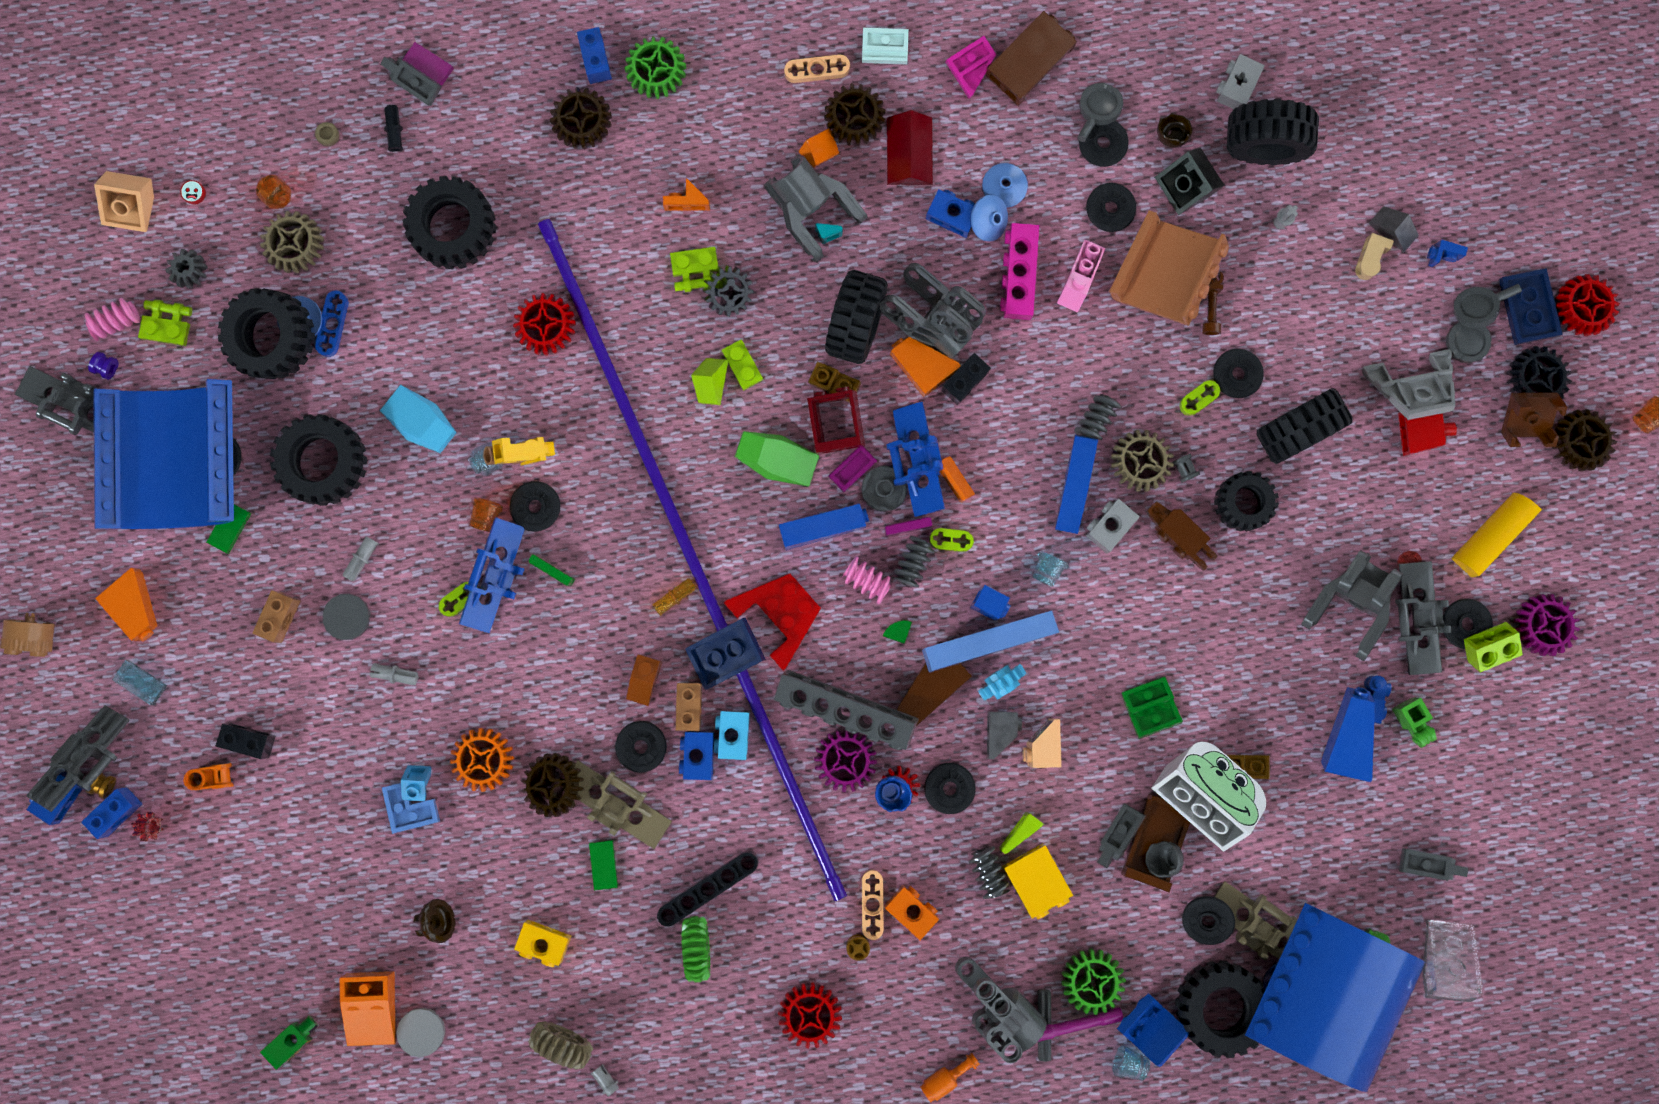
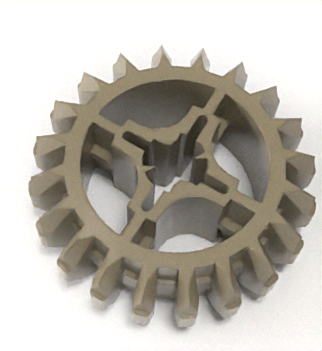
(278, 227)
(1151, 464)
(560, 1045)

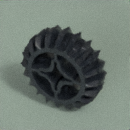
(1530, 359)

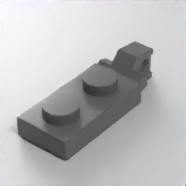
(412, 80)
(1120, 834)
(1430, 865)

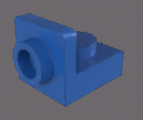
(1450, 251)

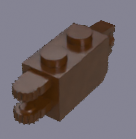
(1181, 533)

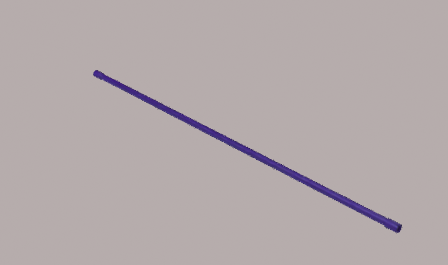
(551, 238)

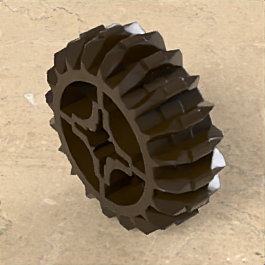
(601, 116)
(862, 119)
(1588, 459)
(546, 768)

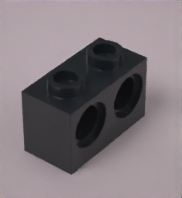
(965, 379)
(245, 741)

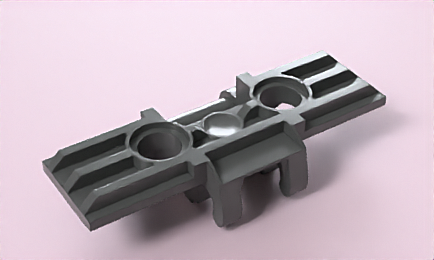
(66, 393)
(1426, 618)
(72, 756)

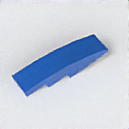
(1076, 484)

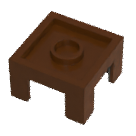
(1532, 417)

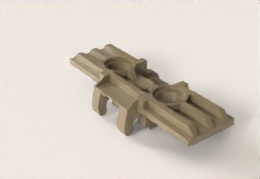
(615, 812)
(1254, 930)

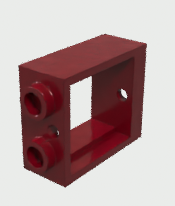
(836, 445)

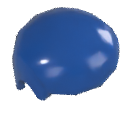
(893, 794)

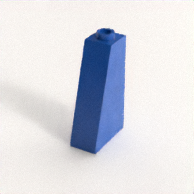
(823, 526)
(1352, 737)

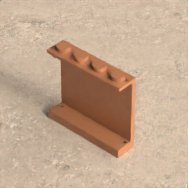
(1168, 270)

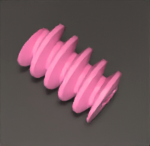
(112, 319)
(867, 580)

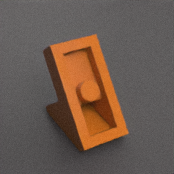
(692, 201)

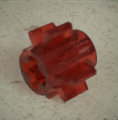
(140, 826)

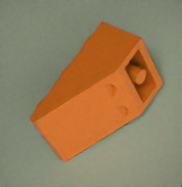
(368, 1008)

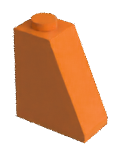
(922, 364)
(130, 605)

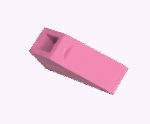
(1081, 276)

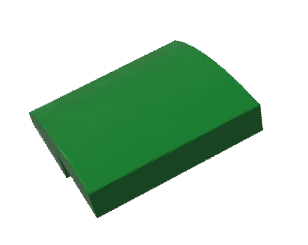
(1151, 708)

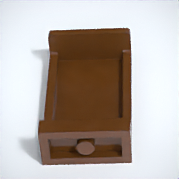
(1030, 57)
(1159, 825)

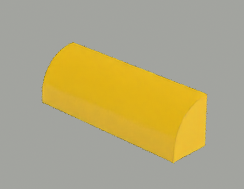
(1496, 534)

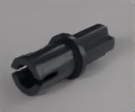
(393, 128)

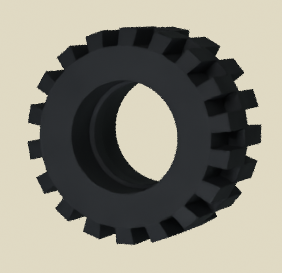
(1263, 492)

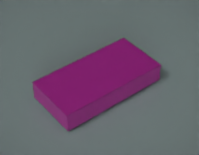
(428, 63)
(852, 468)
(908, 526)

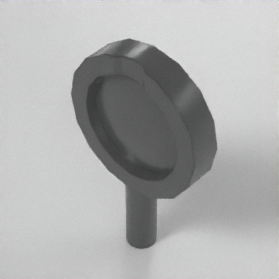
(1100, 106)
(1480, 306)
(1468, 343)

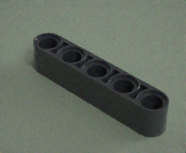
(702, 898)

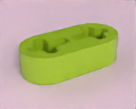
(1196, 393)
(952, 534)
(451, 597)

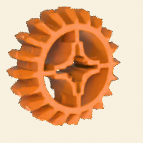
(488, 767)

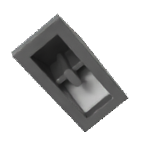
(1395, 226)

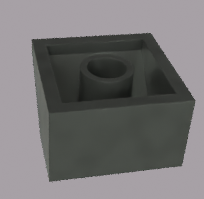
(1189, 180)

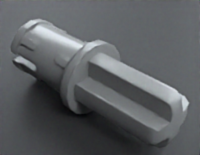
(1285, 217)
(360, 559)
(394, 674)

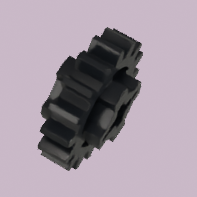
(727, 281)

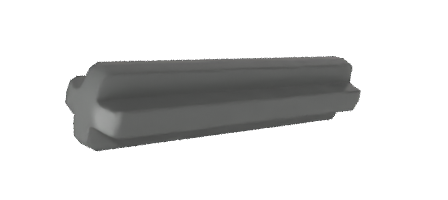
(1044, 1009)

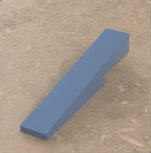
(990, 641)

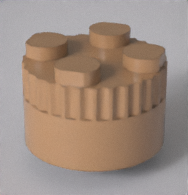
(27, 636)

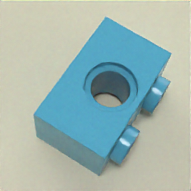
(737, 749)

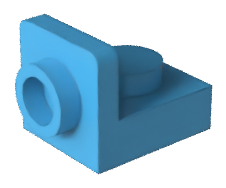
(415, 782)

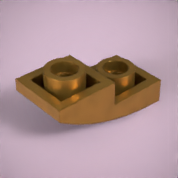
(830, 379)
(1254, 765)

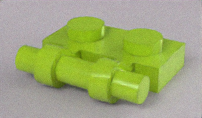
(693, 262)
(165, 330)

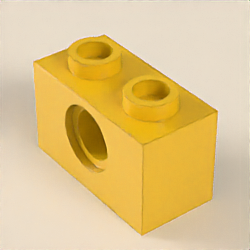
(556, 941)

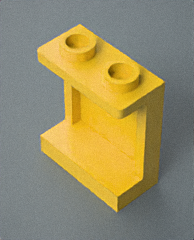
(1038, 881)

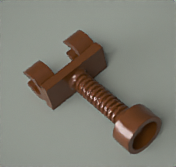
(1211, 327)

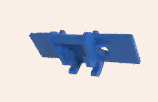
(924, 458)
(497, 577)

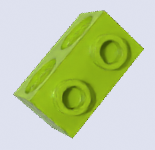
(1493, 647)

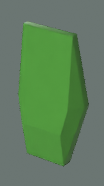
(777, 458)

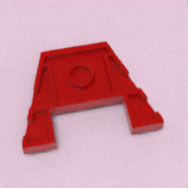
(786, 606)

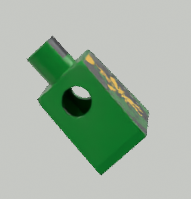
(282, 1049)

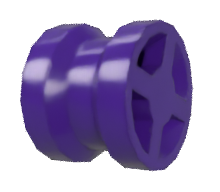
(103, 365)

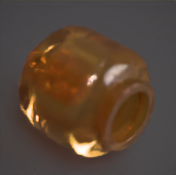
(273, 192)

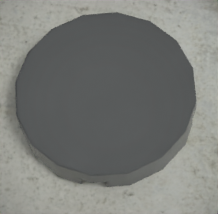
(879, 493)
(346, 617)

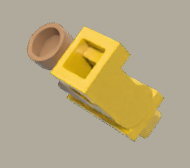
(524, 452)

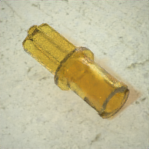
(674, 596)

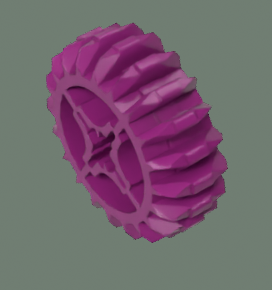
(1536, 609)
(856, 777)

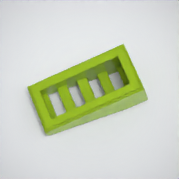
(1023, 829)

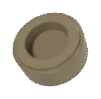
(327, 134)

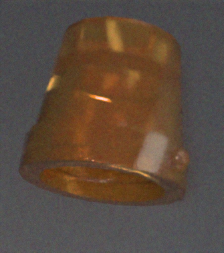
(1648, 416)
(484, 513)

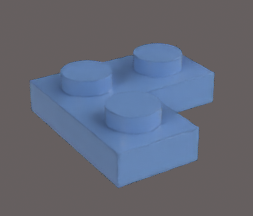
(404, 814)

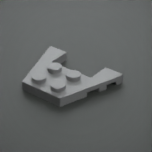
(1418, 394)

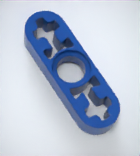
(342, 309)

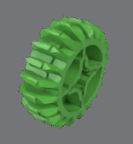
(664, 70)
(696, 949)
(1101, 1001)

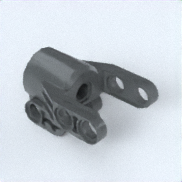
(805, 192)
(947, 323)
(1366, 590)
(1005, 1012)

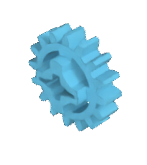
(1002, 682)

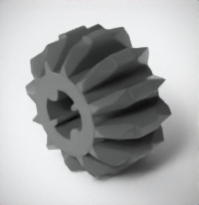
(186, 277)

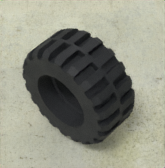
(1272, 132)
(428, 202)
(855, 316)
(238, 333)
(1304, 426)
(289, 453)
(1192, 1000)

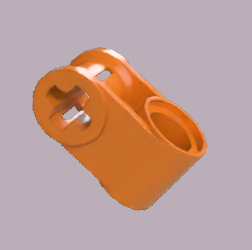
(212, 777)

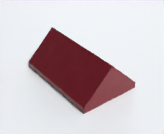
(909, 149)

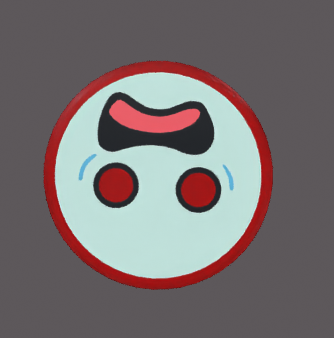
(193, 192)

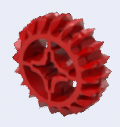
(1585, 321)
(535, 324)
(801, 1007)

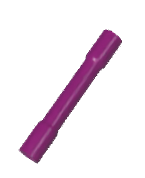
(1101, 1019)

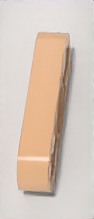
(799, 64)
(867, 922)

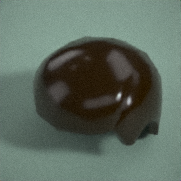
(1180, 133)

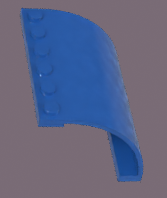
(163, 457)
(1335, 998)

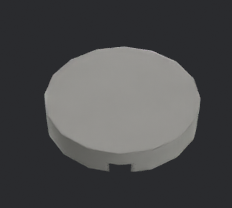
(420, 1032)

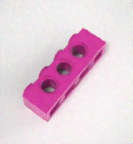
(1027, 236)

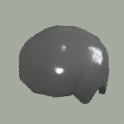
(1164, 859)

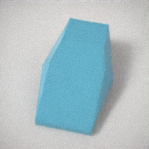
(418, 419)

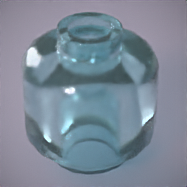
(477, 461)

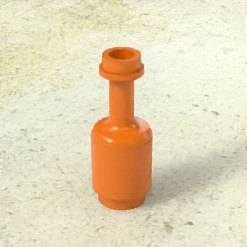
(944, 1080)

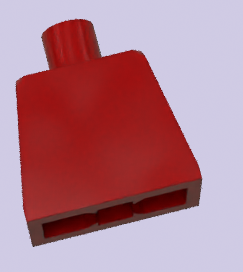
(1424, 433)

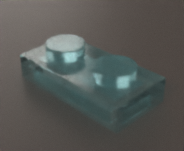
(139, 682)

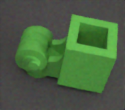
(1413, 716)

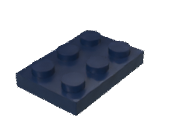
(1532, 311)
(725, 653)

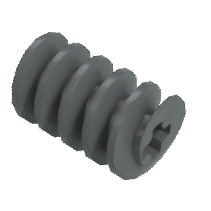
(1097, 416)
(913, 562)
(989, 873)

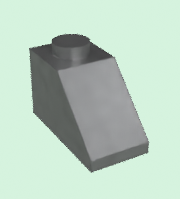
(1001, 731)

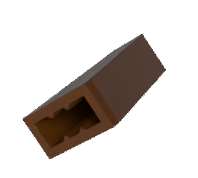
(932, 689)

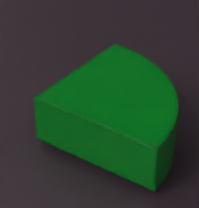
(898, 631)

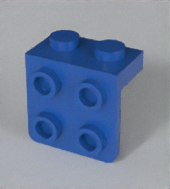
(1153, 1030)

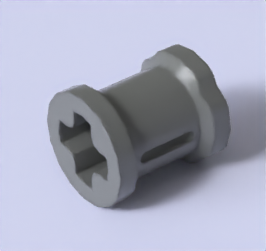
(1185, 476)

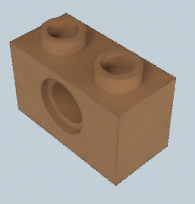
(276, 616)
(688, 707)

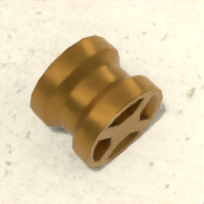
(103, 786)
(860, 950)

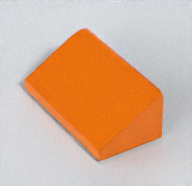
(819, 148)
(956, 480)

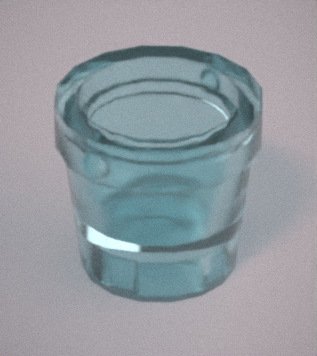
(1049, 568)
(1130, 1064)

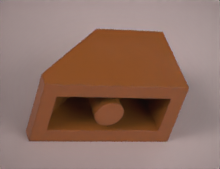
(643, 679)

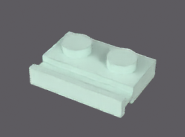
(885, 46)

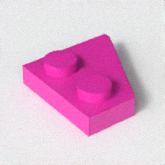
(971, 64)

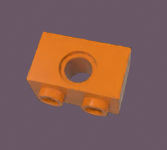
(919, 924)

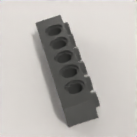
(858, 706)

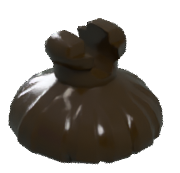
(436, 921)

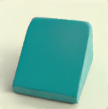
(828, 232)

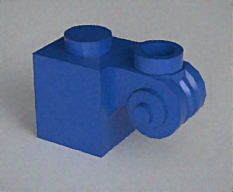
(1379, 690)

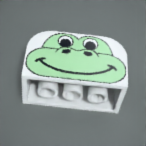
(1212, 794)

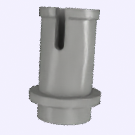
(605, 1080)

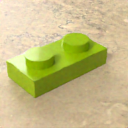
(742, 365)

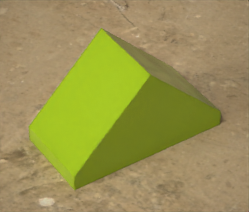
(710, 380)

